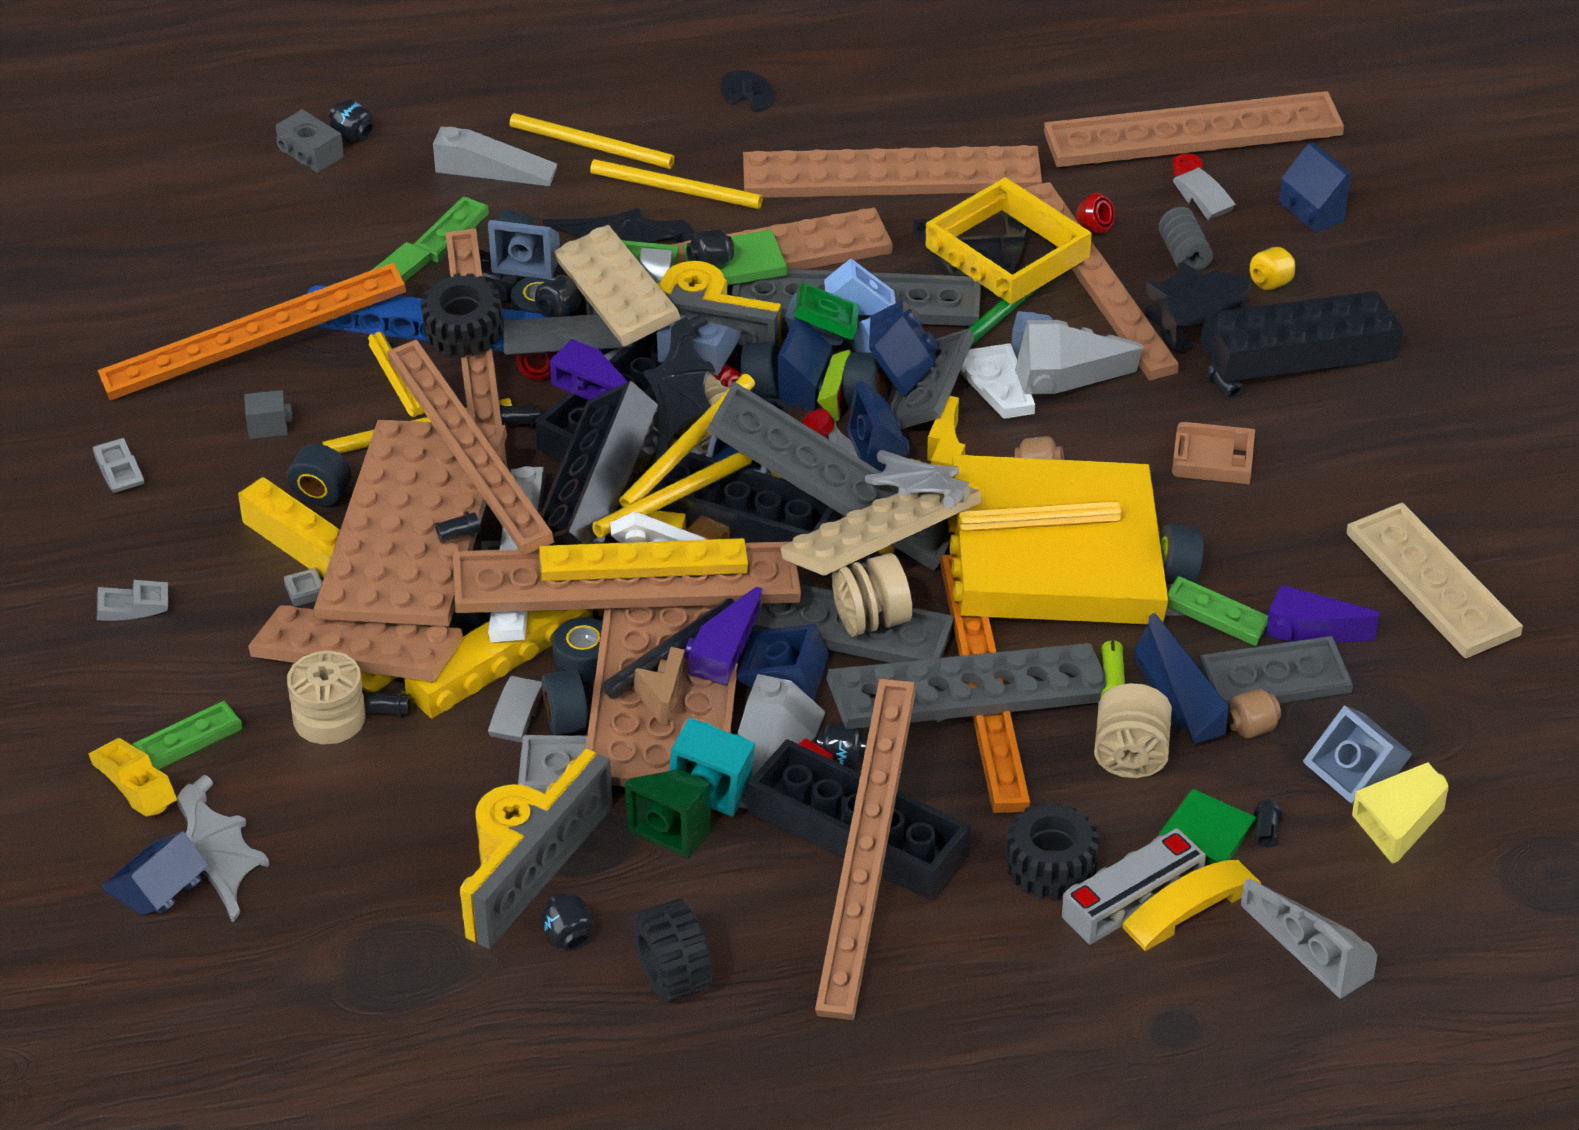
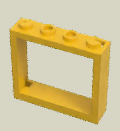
(1005, 195)

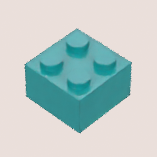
(717, 758)

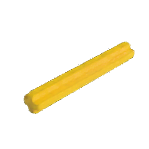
(380, 346)

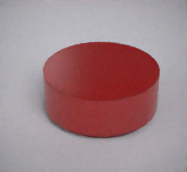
(1186, 162)
(820, 421)

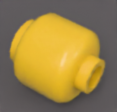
(1272, 268)

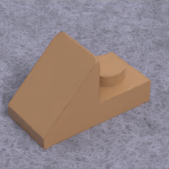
(660, 688)

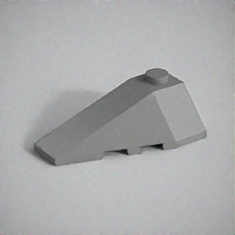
(479, 156)
(1066, 358)
(777, 713)
(1320, 944)

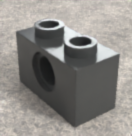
(309, 140)

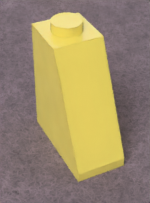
(1401, 808)

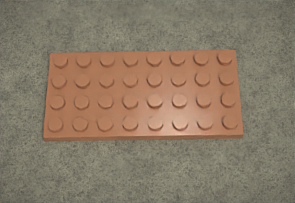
(388, 547)
(625, 726)

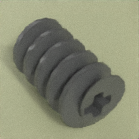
(1185, 238)

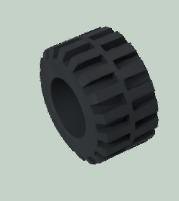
(462, 315)
(1051, 829)
(672, 950)

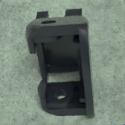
(1189, 296)

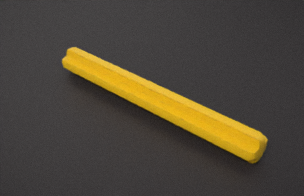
(1039, 516)

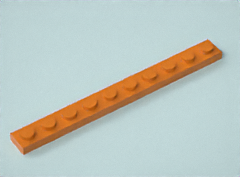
(251, 331)
(993, 731)

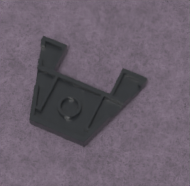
(1000, 249)

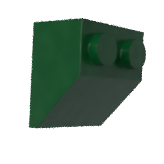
(669, 810)

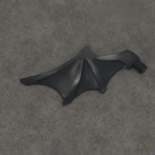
(627, 226)
(680, 382)

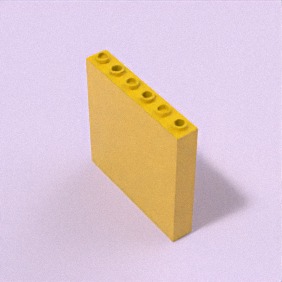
(1060, 570)

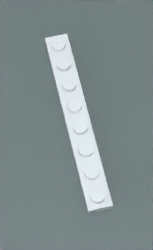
(512, 624)

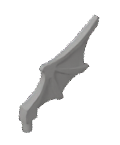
(919, 477)
(219, 843)

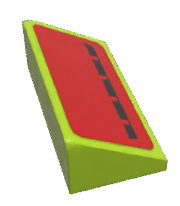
(831, 392)

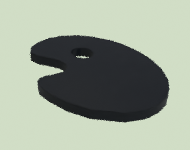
(744, 86)

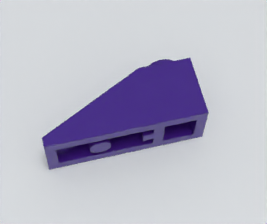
(583, 370)
(1305, 616)
(722, 639)

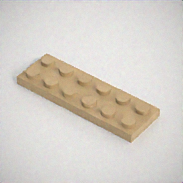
(616, 285)
(870, 530)
(1434, 580)

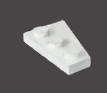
(994, 377)
(641, 528)

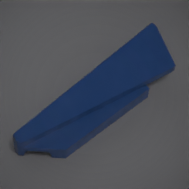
(1177, 677)

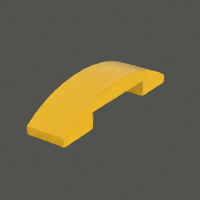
(1185, 898)

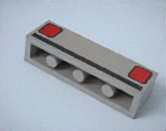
(1118, 890)

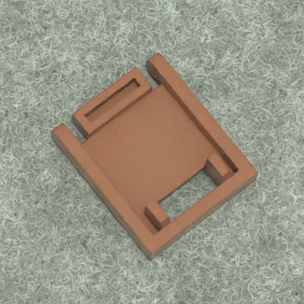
(1207, 452)

